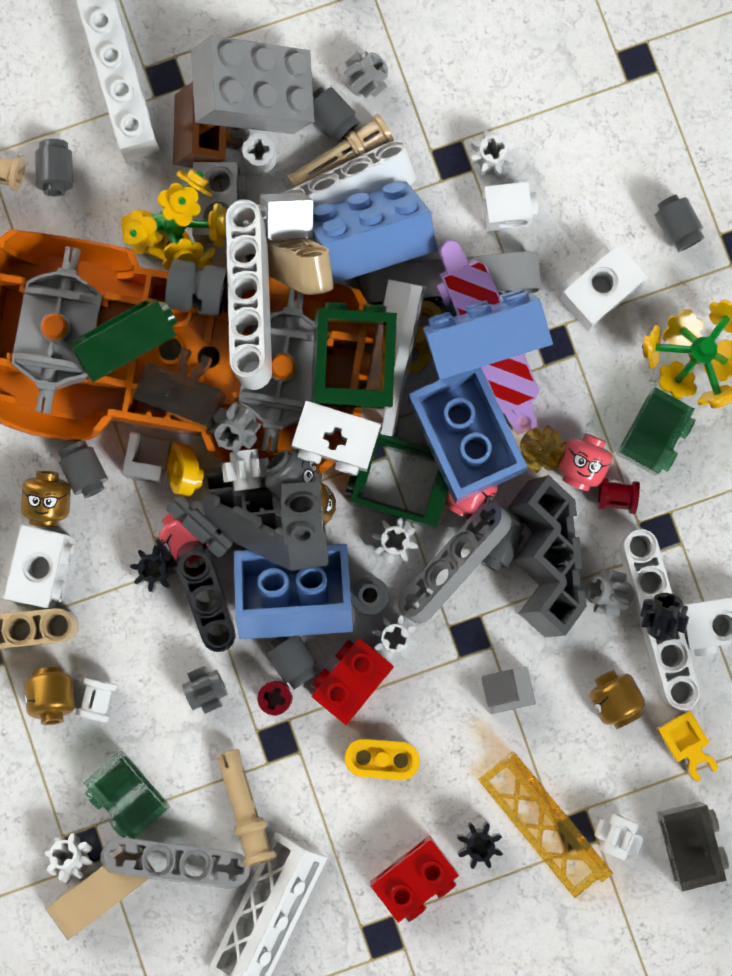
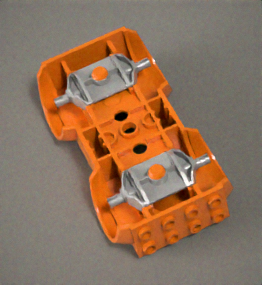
(68, 285)

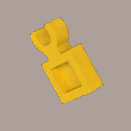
(684, 740)

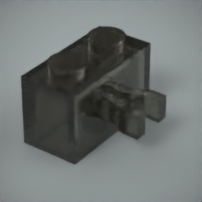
(178, 394)
(693, 846)

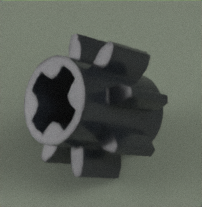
(143, 568)
(664, 616)
(469, 842)

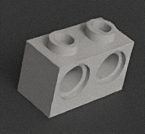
(237, 188)

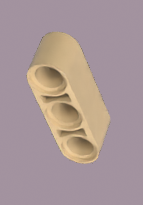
(300, 265)
(40, 628)
(93, 897)

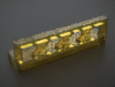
(559, 819)

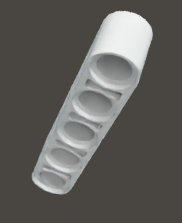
(360, 175)
(254, 310)
(683, 668)

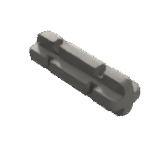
(199, 525)

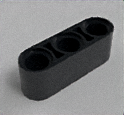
(206, 613)

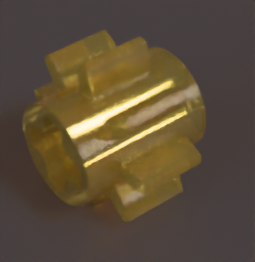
(542, 448)

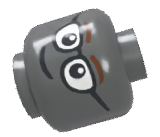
(288, 468)

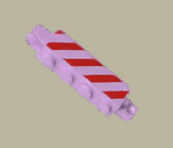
(511, 378)

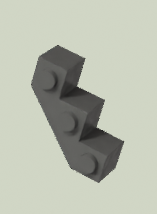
(255, 523)
(550, 556)

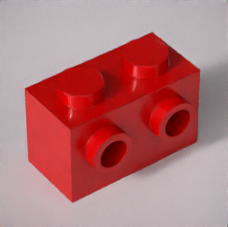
(351, 680)
(414, 880)

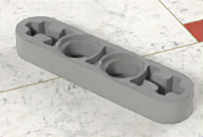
(451, 559)
(175, 866)

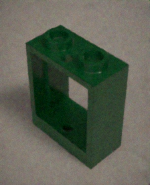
(124, 338)
(353, 397)
(437, 497)

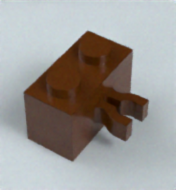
(195, 140)

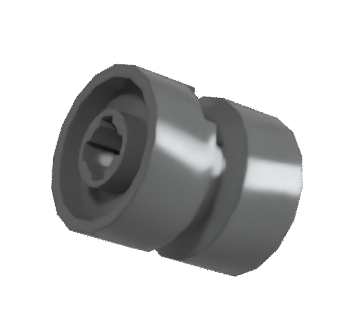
(196, 288)

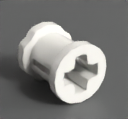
(249, 151)
(96, 699)

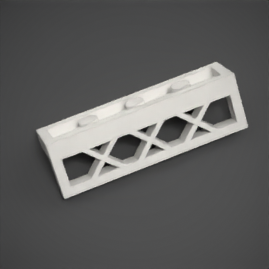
(407, 302)
(273, 918)

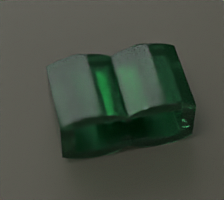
(656, 432)
(125, 795)

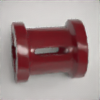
(619, 495)
(264, 702)

